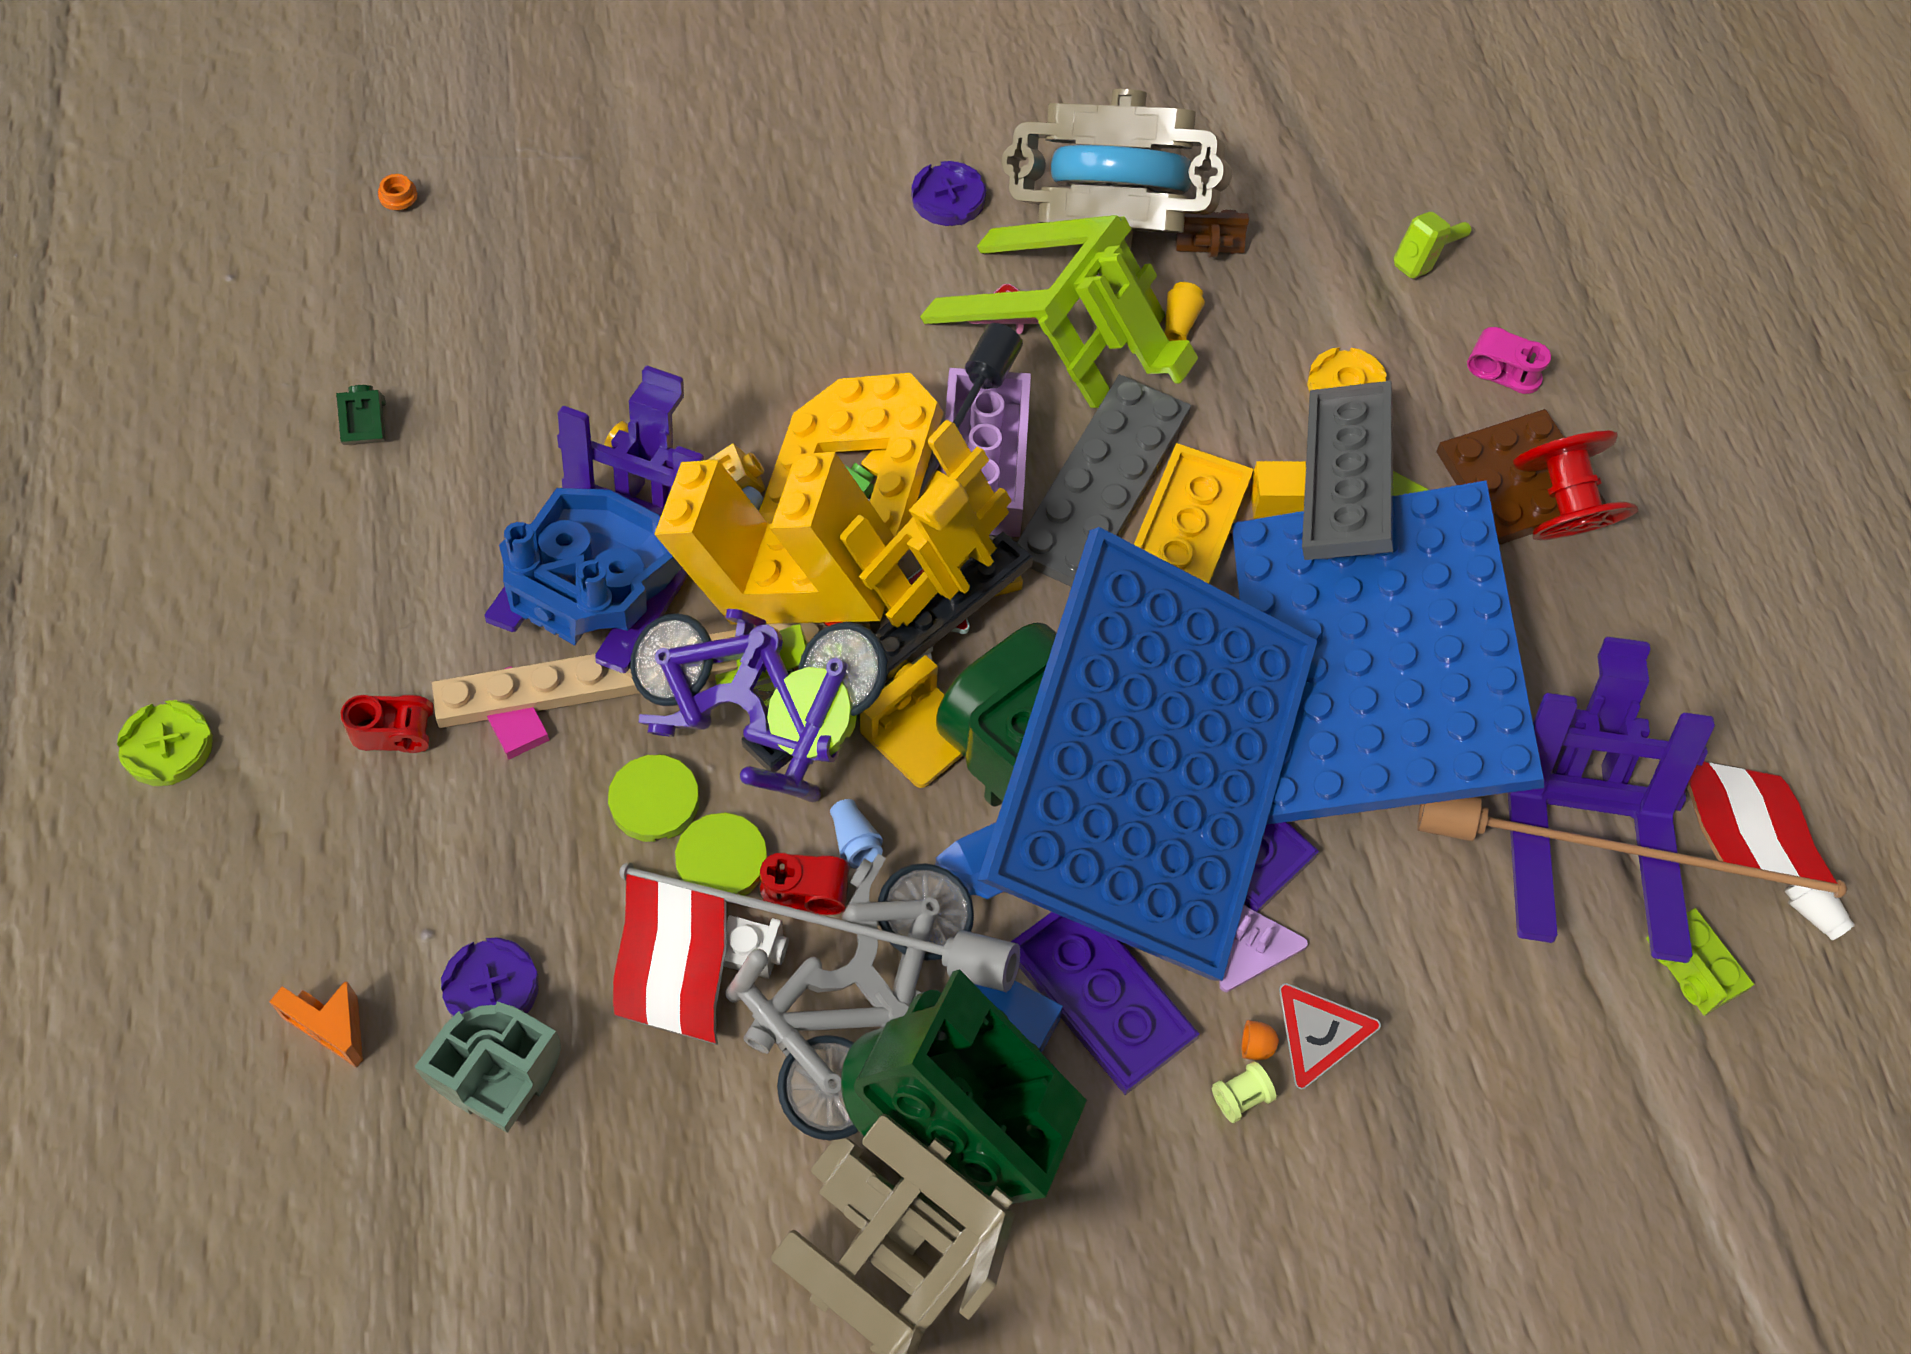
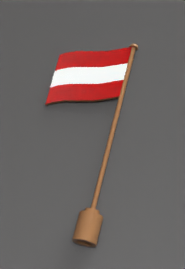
(1743, 813)

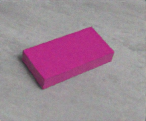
(518, 730)

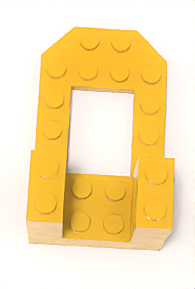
(790, 554)

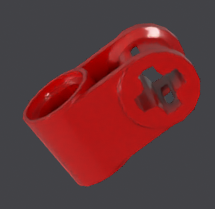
(391, 724)
(809, 884)

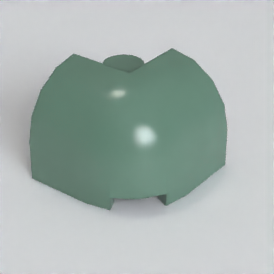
(491, 1062)

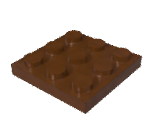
(1516, 496)

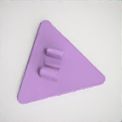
(1257, 948)

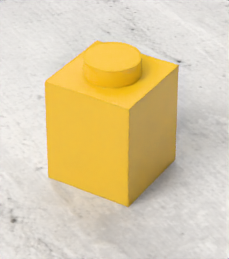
(1277, 488)

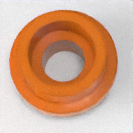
(397, 192)

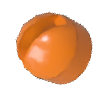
(1258, 1041)

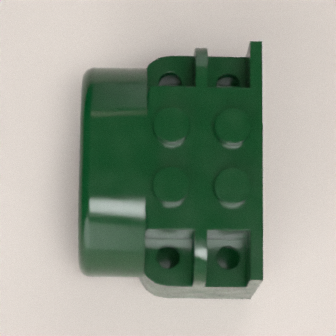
(992, 703)
(972, 1082)

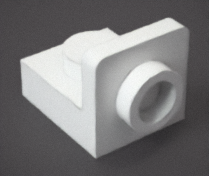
(746, 936)

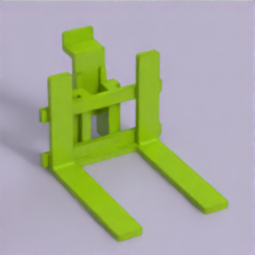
(1116, 300)

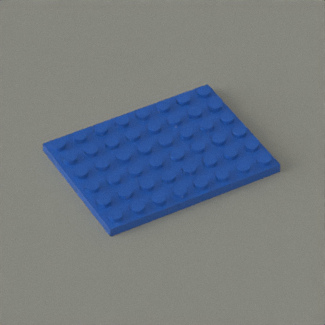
(1412, 661)
(1150, 758)

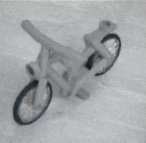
(915, 903)

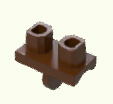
(1214, 233)

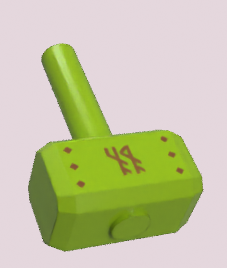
(1425, 242)

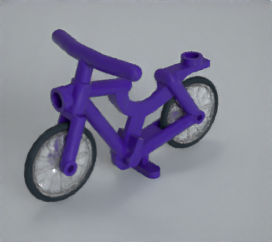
(677, 658)

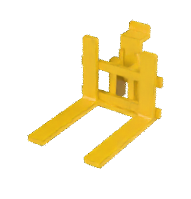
(945, 530)

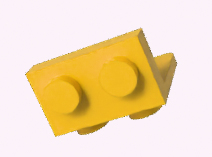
(905, 724)

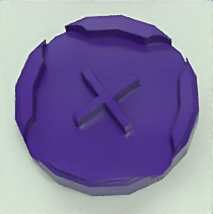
(948, 193)
(488, 974)

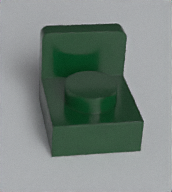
(361, 415)

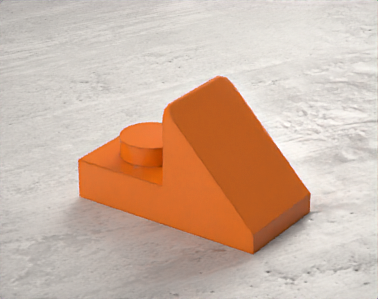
(331, 1025)

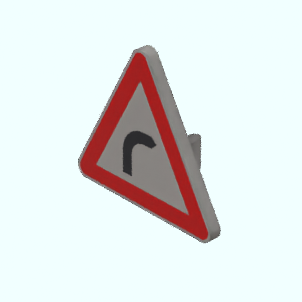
(1320, 1032)

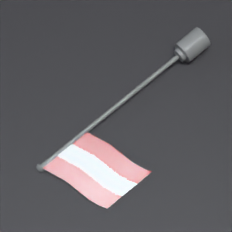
(678, 947)

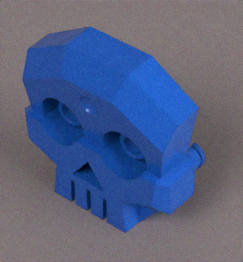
(576, 584)

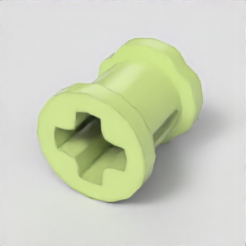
(1244, 1092)

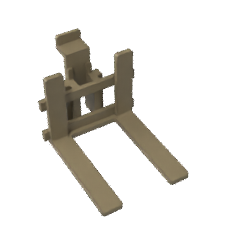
(893, 1228)

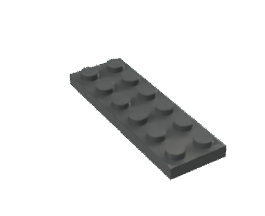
(1349, 472)
(1103, 475)

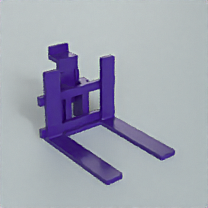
(634, 456)
(1564, 745)

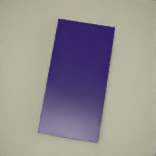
(1104, 998)

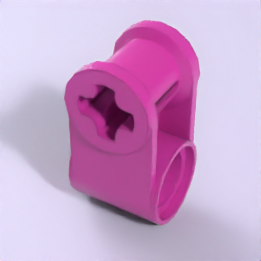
(1505, 357)

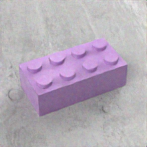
(1000, 428)

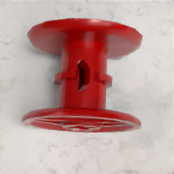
(1574, 484)

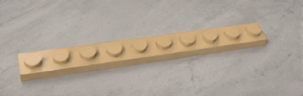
(551, 684)

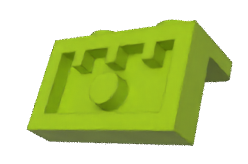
(1712, 972)

